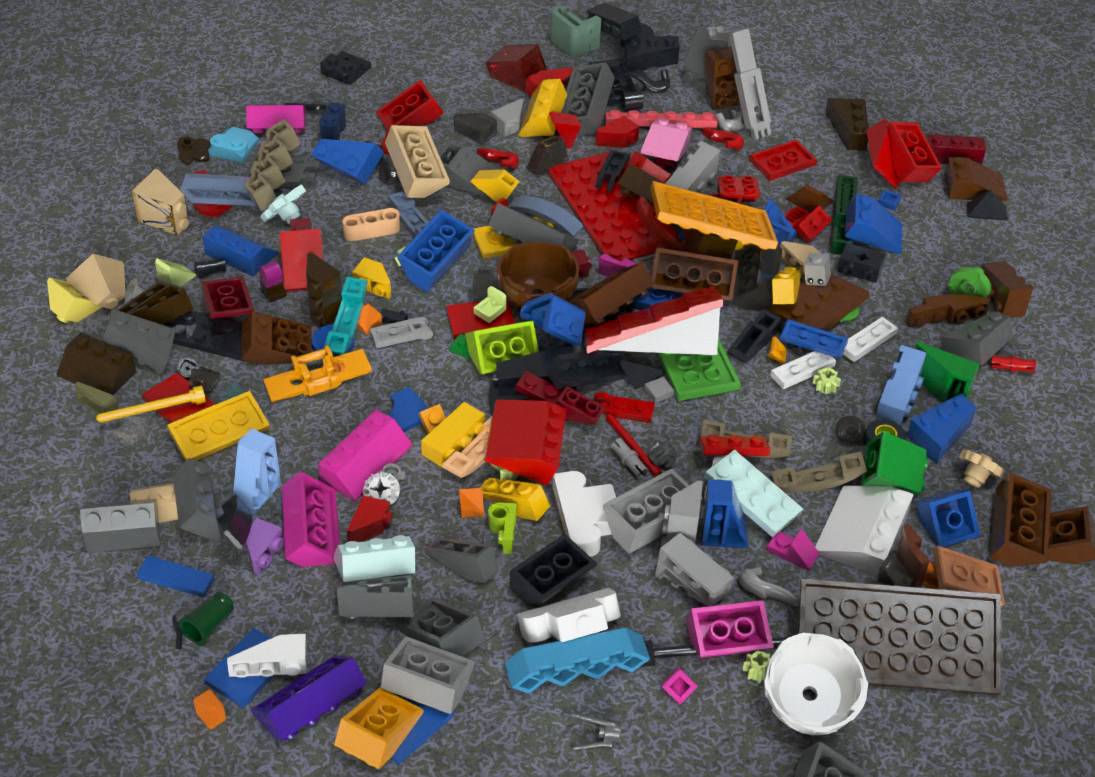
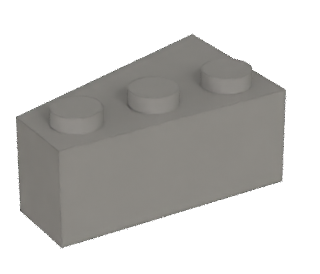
(698, 171)

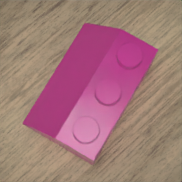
(263, 117)
(729, 629)

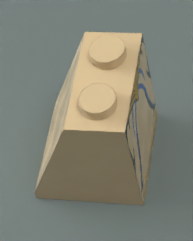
(160, 204)

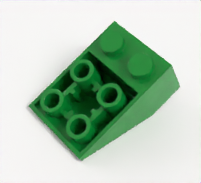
(947, 373)

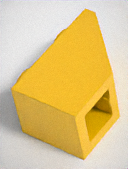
(495, 183)
(375, 275)

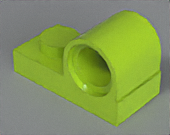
(503, 522)

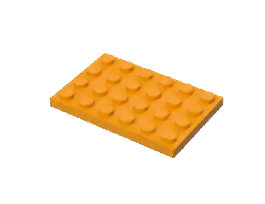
(713, 215)

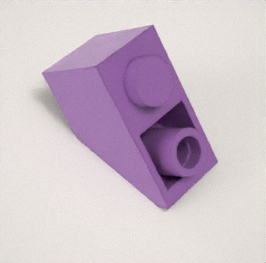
(262, 544)

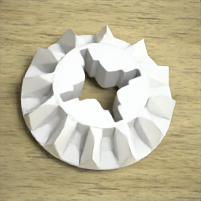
(388, 481)

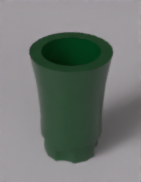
(206, 618)

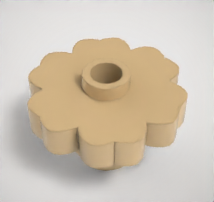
(979, 468)

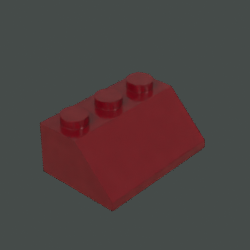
(957, 146)

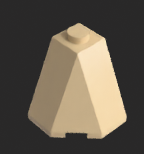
(100, 280)

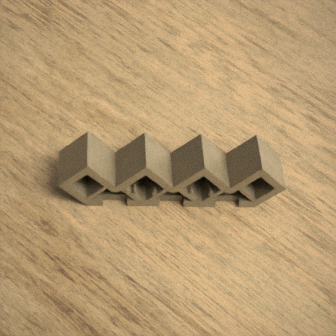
(272, 159)

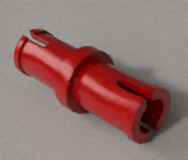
(1013, 363)

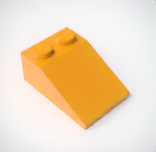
(377, 727)

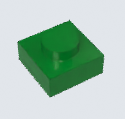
(460, 346)

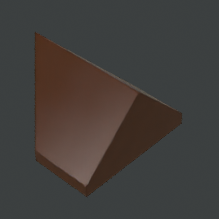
(809, 198)

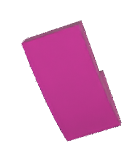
(609, 265)

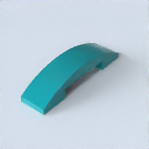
(348, 315)

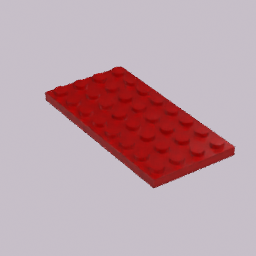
(606, 216)

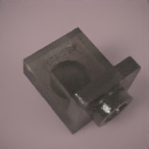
(204, 377)

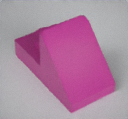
(794, 550)

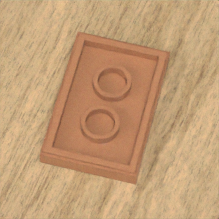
(966, 573)

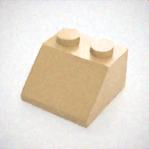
(165, 499)

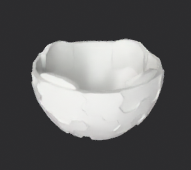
(824, 667)

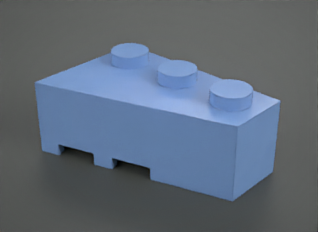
(902, 385)

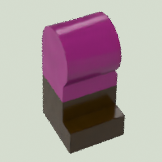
(272, 281)

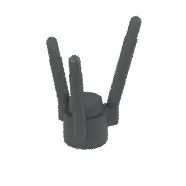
(608, 730)

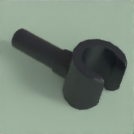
(179, 633)

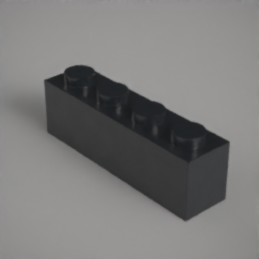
(616, 21)

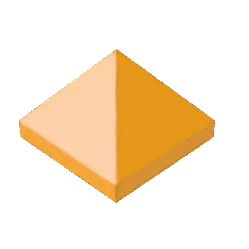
(777, 351)

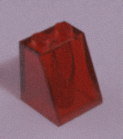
(515, 64)

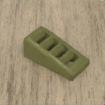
(96, 399)

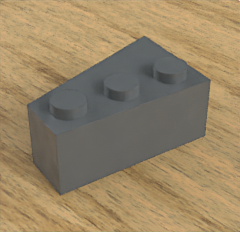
(376, 597)

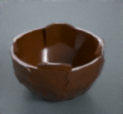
(536, 270)

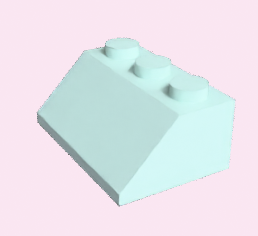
(375, 558)

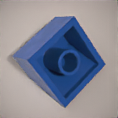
(949, 517)

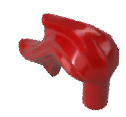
(729, 139)
(504, 158)

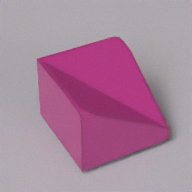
(678, 685)

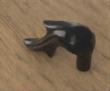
(649, 84)

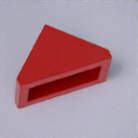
(567, 126)

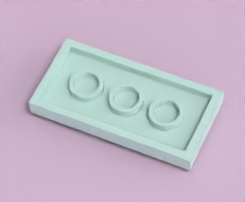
(756, 493)

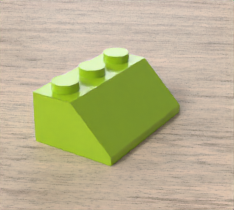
(501, 344)

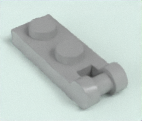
(401, 332)

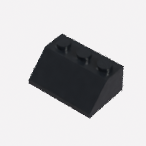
(550, 570)

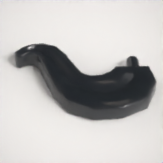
(309, 106)

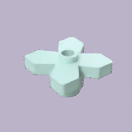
(285, 206)

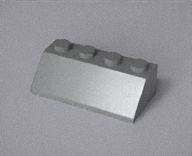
(639, 513)

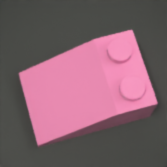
(667, 140)

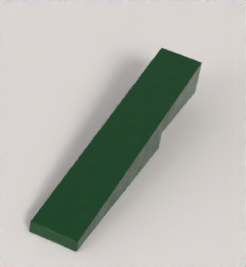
(845, 192)

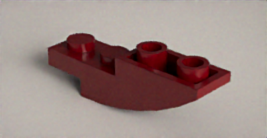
(577, 406)

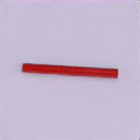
(632, 444)

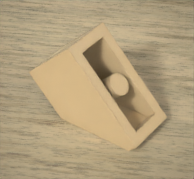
(796, 254)

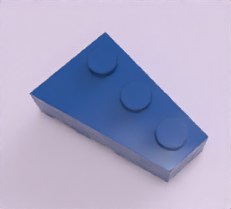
(349, 158)
(941, 426)

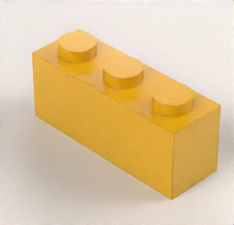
(453, 434)

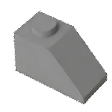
(509, 117)

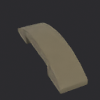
(779, 443)
(821, 477)

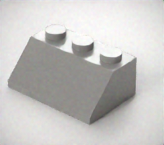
(683, 513)
(427, 674)

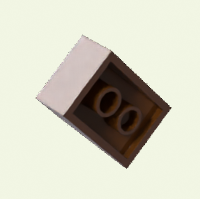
(970, 179)
(1071, 536)

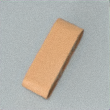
(371, 224)

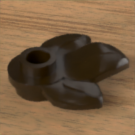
(193, 149)

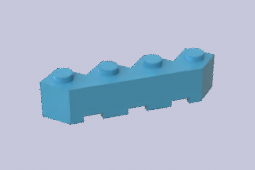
(566, 660)

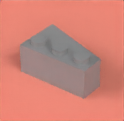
(693, 570)

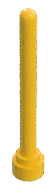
(194, 396)

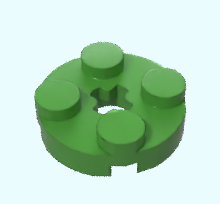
(972, 276)

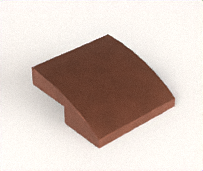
(911, 556)

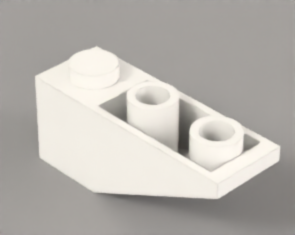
(273, 657)

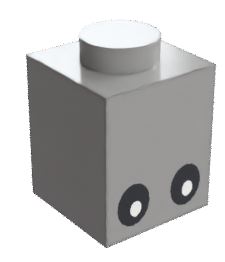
(817, 269)

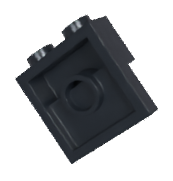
(344, 67)

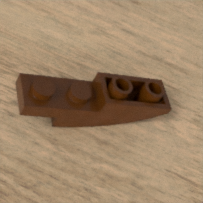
(950, 307)

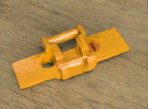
(319, 380)

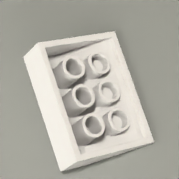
(864, 526)

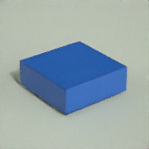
(890, 199)

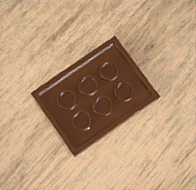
(822, 305)

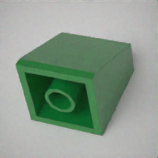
(895, 464)

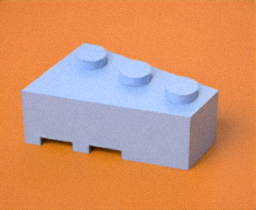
(256, 469)

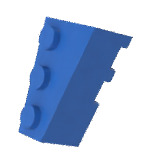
(723, 517)

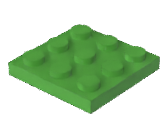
(699, 374)

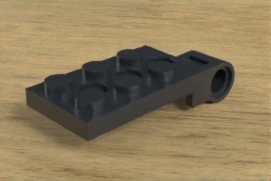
(630, 95)

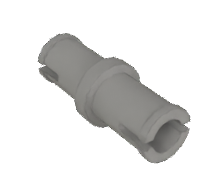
(629, 458)

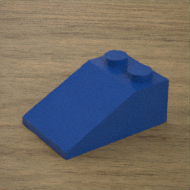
(873, 224)

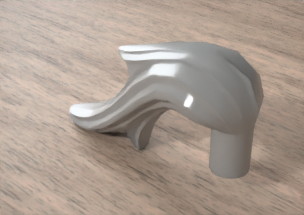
(731, 125)
(751, 582)

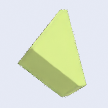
(173, 273)

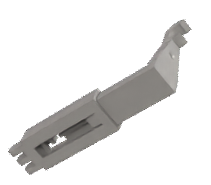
(747, 79)

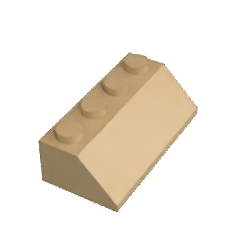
(416, 160)

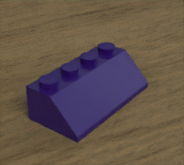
(310, 696)

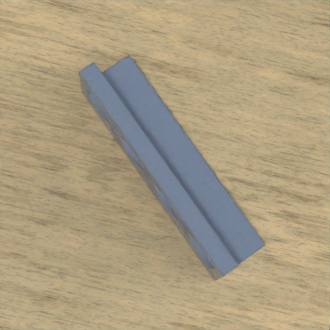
(216, 189)

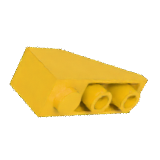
(786, 286)
(529, 497)

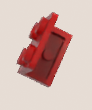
(738, 187)

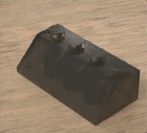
(754, 277)

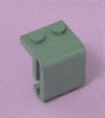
(573, 34)

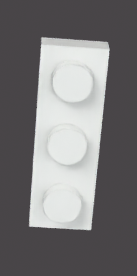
(869, 338)
(801, 369)

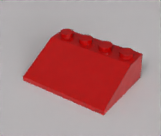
(526, 438)

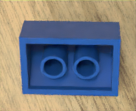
(237, 250)

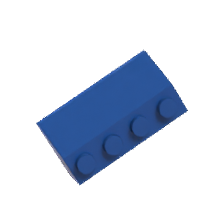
(435, 250)

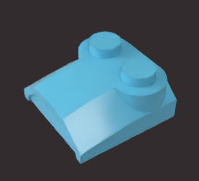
(233, 144)

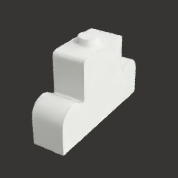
(582, 509)
(570, 617)

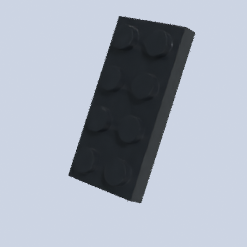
(209, 334)

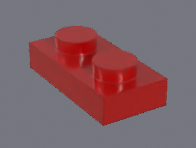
(813, 224)

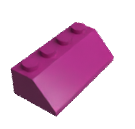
(363, 453)
(309, 521)

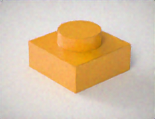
(432, 417)

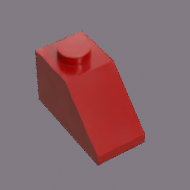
(618, 133)
(649, 167)
(369, 519)

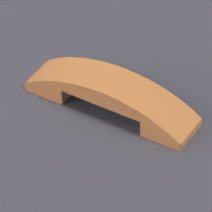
(471, 457)

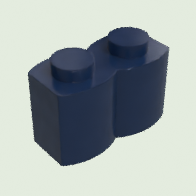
(333, 121)

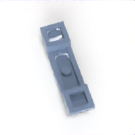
(548, 212)
(409, 214)

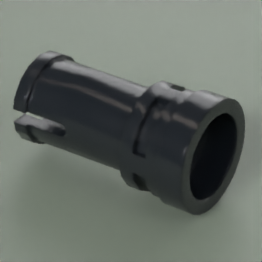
(204, 268)

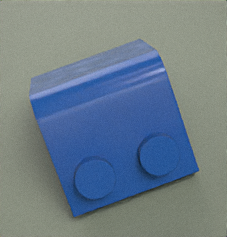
(556, 317)

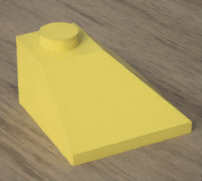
(68, 301)

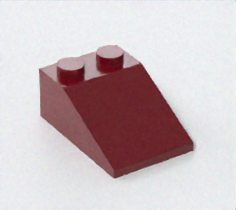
(226, 297)

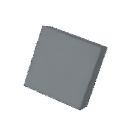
(659, 389)

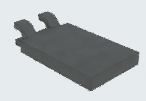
(298, 173)

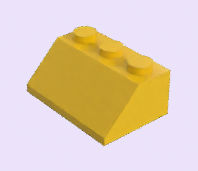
(546, 98)

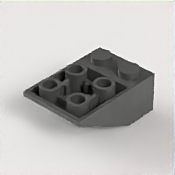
(462, 166)

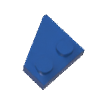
(782, 228)

